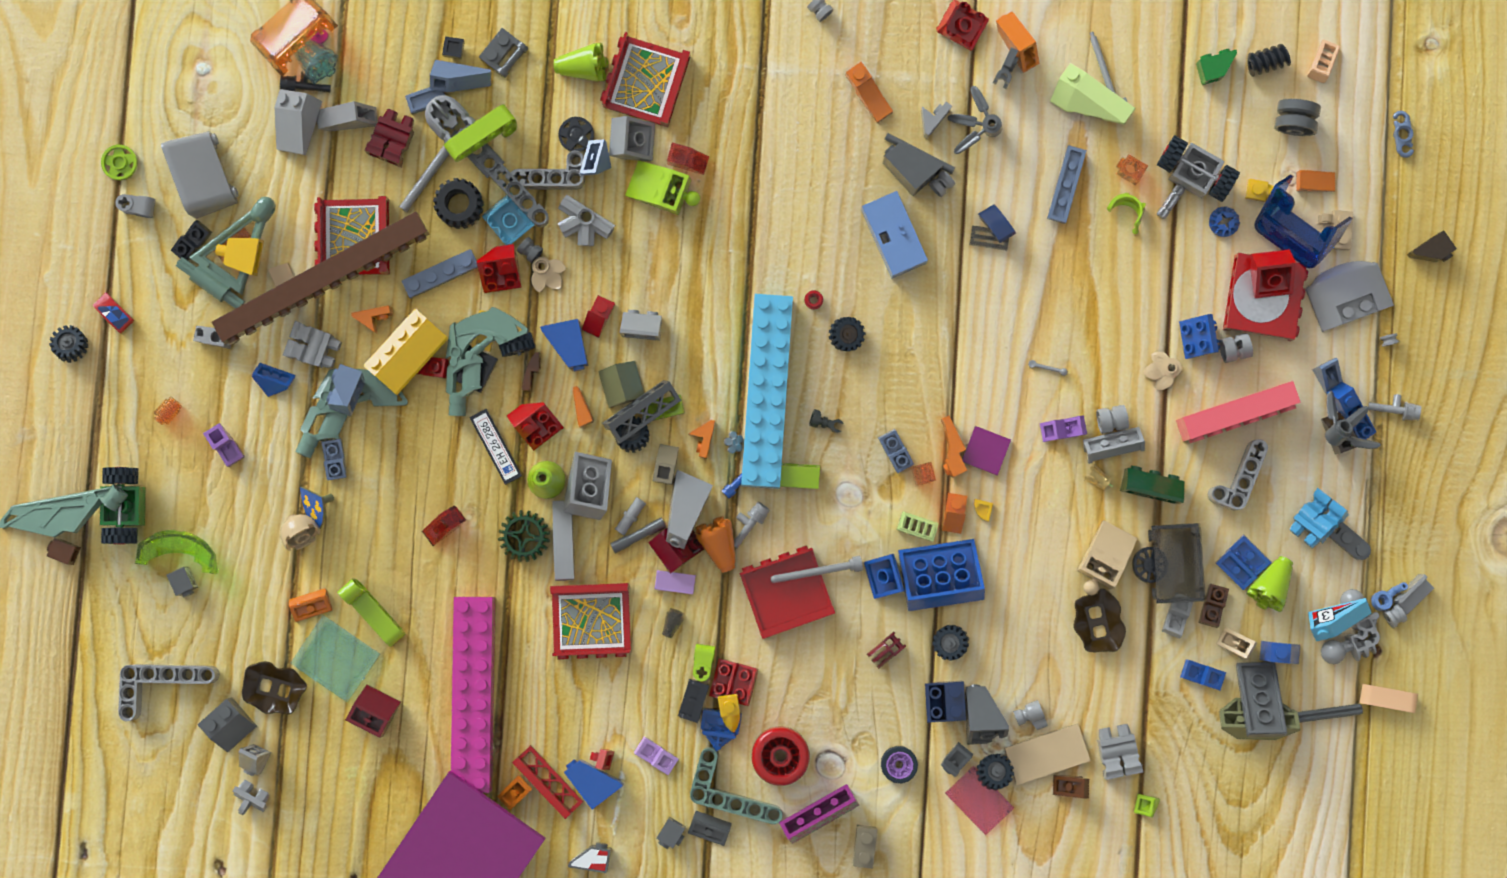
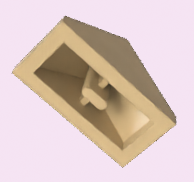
(1236, 643)

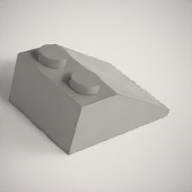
(295, 120)
(588, 486)

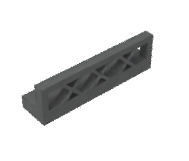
(637, 405)

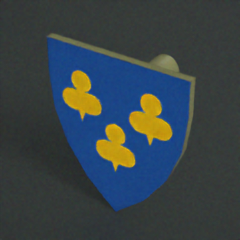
(315, 505)

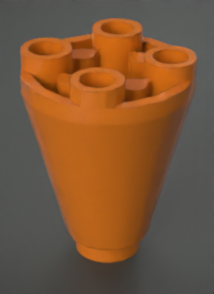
(718, 542)

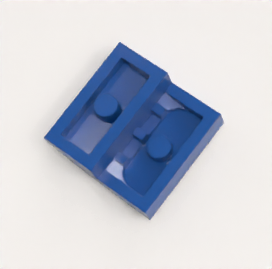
(1243, 562)

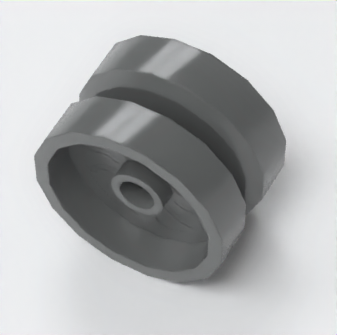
(1297, 117)

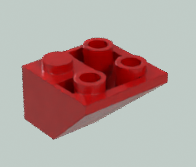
(499, 269)
(534, 423)

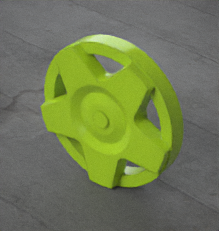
(119, 162)

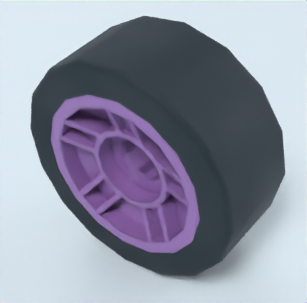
(909, 765)

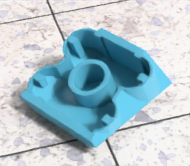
(507, 220)

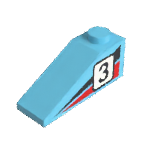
(1336, 619)

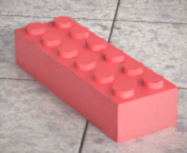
(1240, 410)

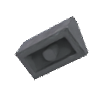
(709, 828)

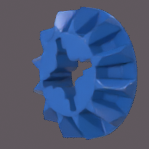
(1223, 230)

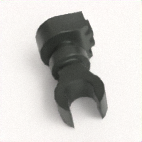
(816, 420)

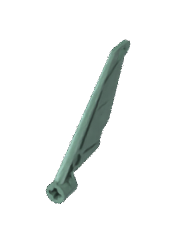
(62, 513)

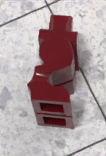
(391, 133)

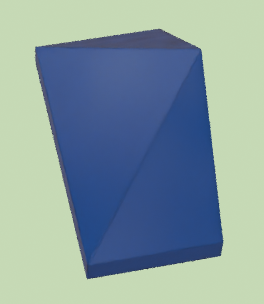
(272, 379)

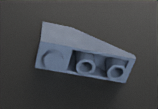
(457, 77)

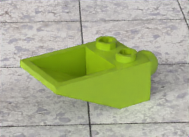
(657, 187)

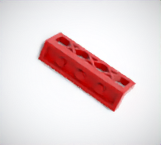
(542, 787)

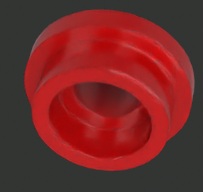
(809, 295)

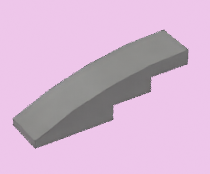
(563, 543)

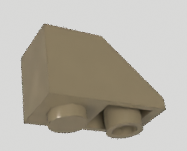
(665, 464)

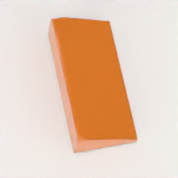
(310, 605)

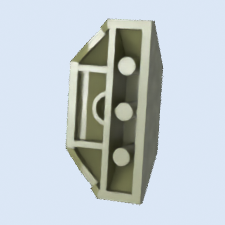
(1233, 721)

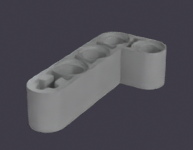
(547, 174)
(1242, 473)

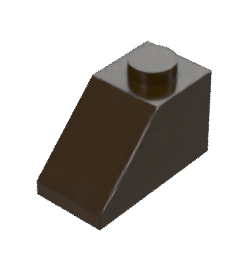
(1435, 249)

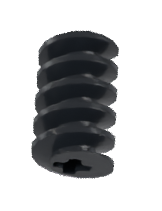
(1267, 58)

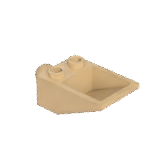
(1106, 554)

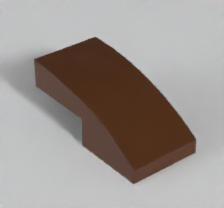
(534, 366)

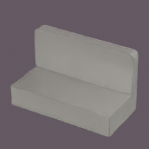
(1414, 594)

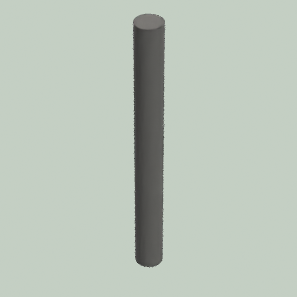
(894, 140)

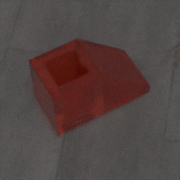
(687, 158)

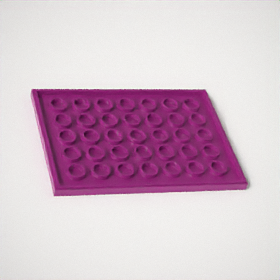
(463, 837)

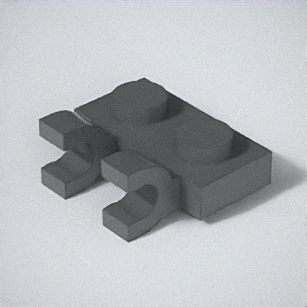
(1007, 67)

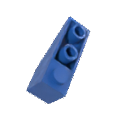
(1347, 403)

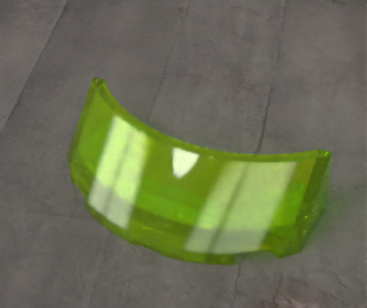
(177, 542)

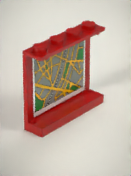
(645, 80)
(347, 223)
(591, 620)

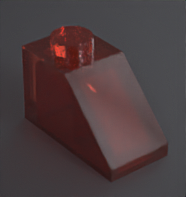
(443, 525)

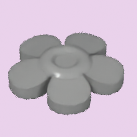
(733, 442)

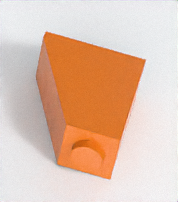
(1017, 37)

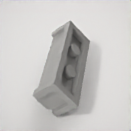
(1114, 444)

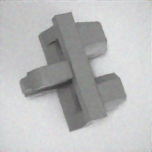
(258, 801)

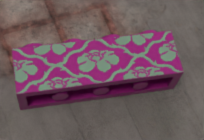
(819, 814)

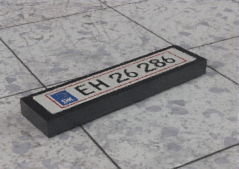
(495, 446)

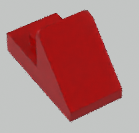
(598, 316)

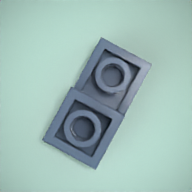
(896, 451)
(334, 459)

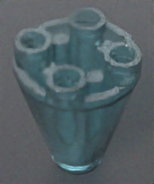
(316, 60)

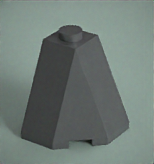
(983, 716)

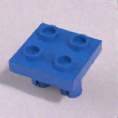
(1199, 336)

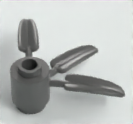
(972, 122)
(1342, 429)

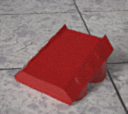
(962, 24)

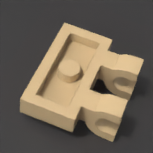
(1335, 218)

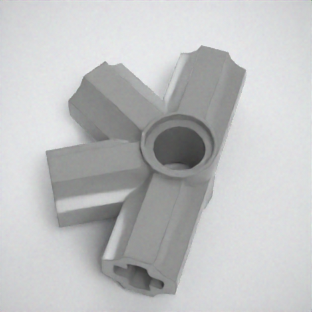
(575, 223)

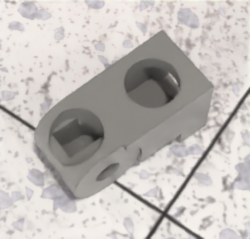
(209, 336)

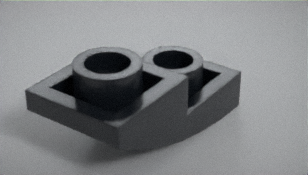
(191, 241)

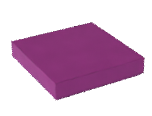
(986, 450)

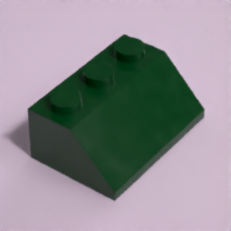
(1153, 485)

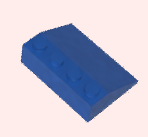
(941, 575)

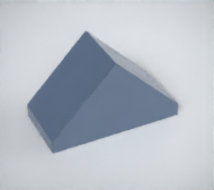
(596, 158)
(1328, 374)

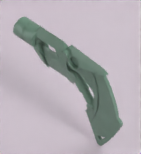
(493, 324)
(333, 421)

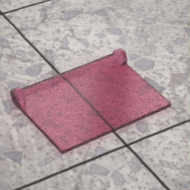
(979, 804)

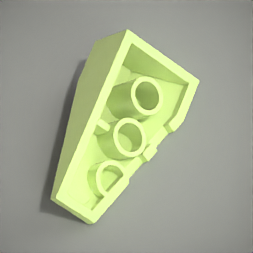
(1085, 95)

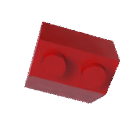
(1272, 273)

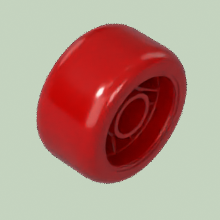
(784, 771)

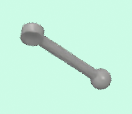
(1032, 364)

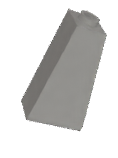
(685, 508)

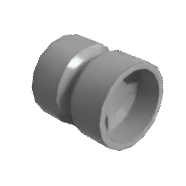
(1229, 348)
(1111, 419)

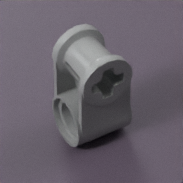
(138, 206)

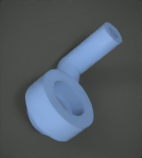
(1386, 597)

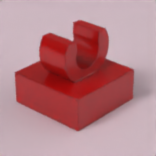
(603, 758)

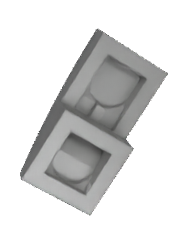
(1176, 618)

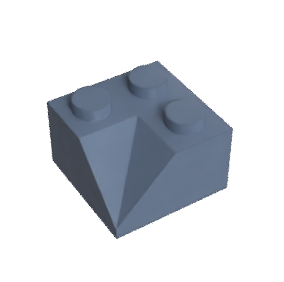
(347, 389)

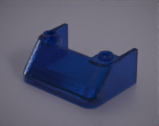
(1291, 232)

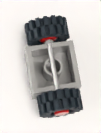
(1197, 169)

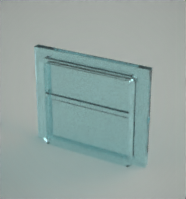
(335, 658)

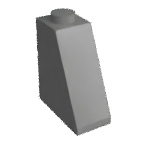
(347, 116)

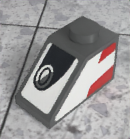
(594, 858)

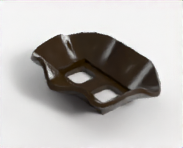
(1110, 619)
(270, 701)

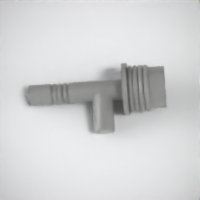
(1409, 411)
(757, 514)

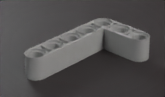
(159, 677)

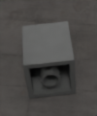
(911, 167)

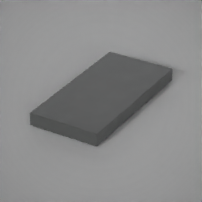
(1261, 699)

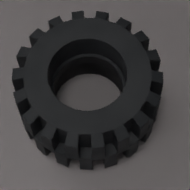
(447, 192)

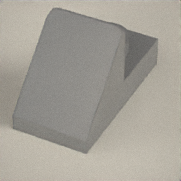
(930, 121)

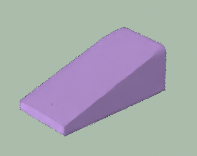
(675, 582)

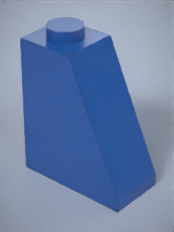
(568, 342)
(1279, 652)
(592, 782)

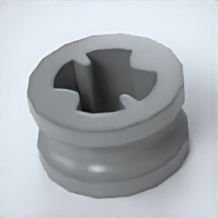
(1389, 340)

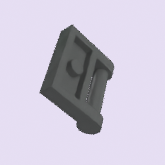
(499, 48)

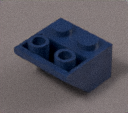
(945, 701)

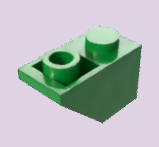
(1215, 67)

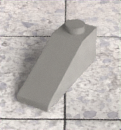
(253, 759)

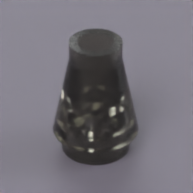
(672, 622)

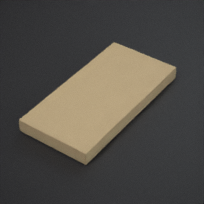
(1047, 754)

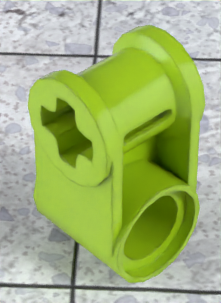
(704, 658)

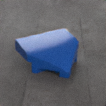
(715, 729)

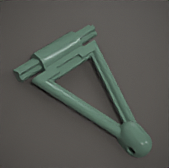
(211, 276)

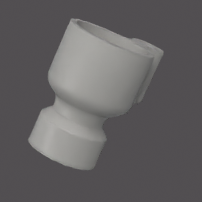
(1032, 713)

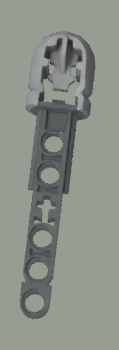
(439, 109)

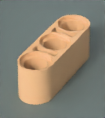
(1388, 698)

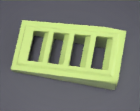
(902, 521)

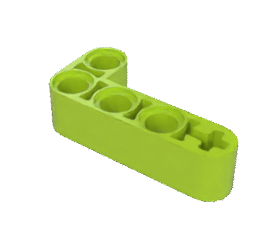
(481, 132)
(373, 613)

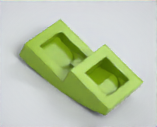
(673, 411)

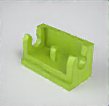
(800, 475)

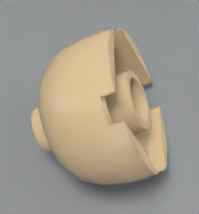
(298, 531)

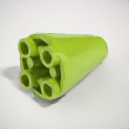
(583, 63)
(554, 480)
(1272, 585)

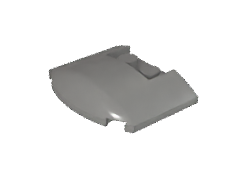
(1348, 293)

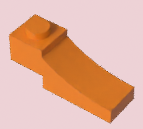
(868, 92)
(953, 464)

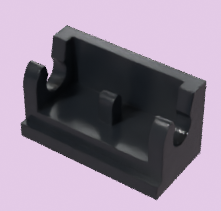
(693, 700)

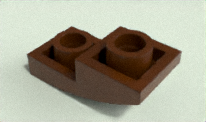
(1213, 605)

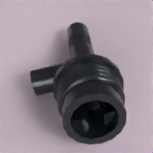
(290, 83)

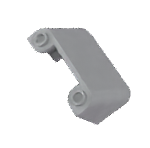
(199, 174)

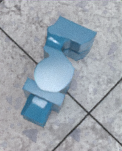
(1315, 522)

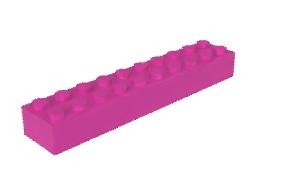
(473, 691)

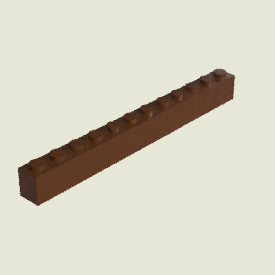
(320, 278)

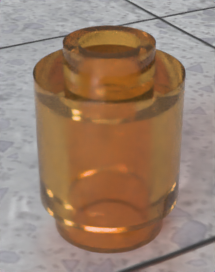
(167, 411)

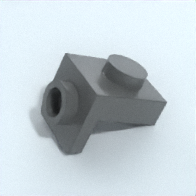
(956, 759)

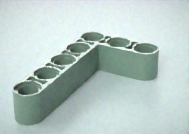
(728, 797)

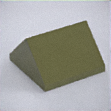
(621, 383)

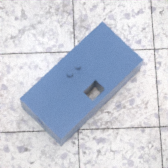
(894, 234)

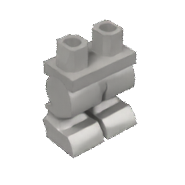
(317, 349)
(1118, 747)

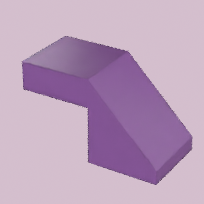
(1063, 428)
(224, 444)

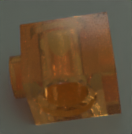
(1139, 166)
(923, 473)

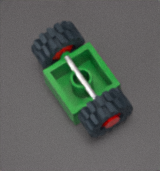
(130, 511)

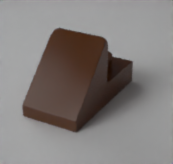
(1071, 786)

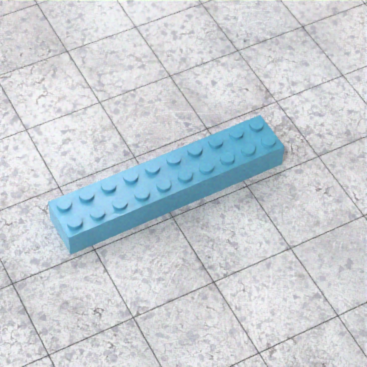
(767, 391)

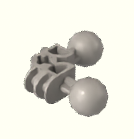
(1335, 651)

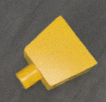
(242, 254)

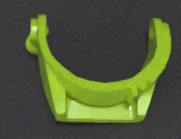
(1131, 201)

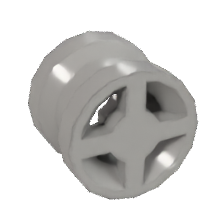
(1395, 616)

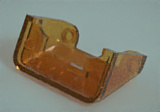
(290, 31)

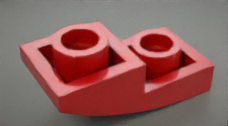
(435, 368)

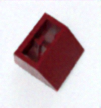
(672, 556)
(373, 711)

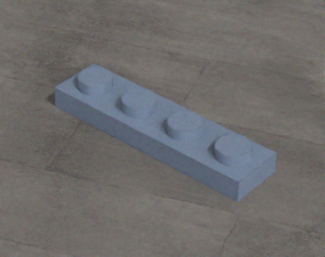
(1066, 184)
(440, 273)

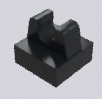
(453, 47)

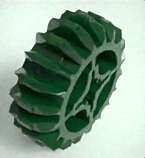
(525, 527)

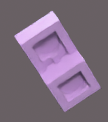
(656, 755)

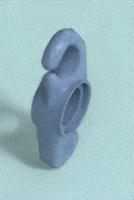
(1406, 125)

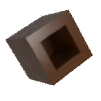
(63, 551)

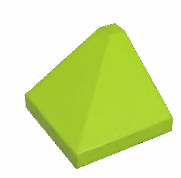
(1146, 805)

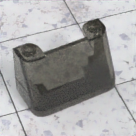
(1178, 563)

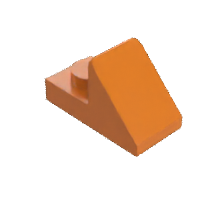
(368, 317)
(704, 432)
(954, 513)
(514, 792)

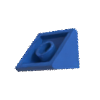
(884, 576)

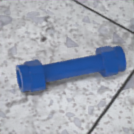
(729, 490)

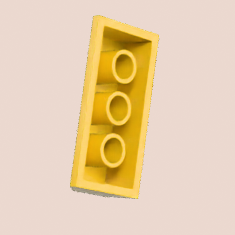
(406, 351)

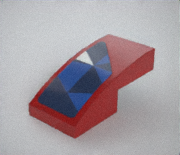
(113, 312)

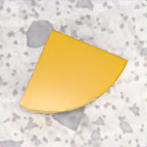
(983, 509)

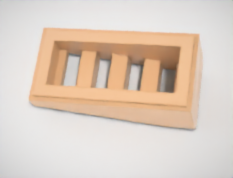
(1320, 72)

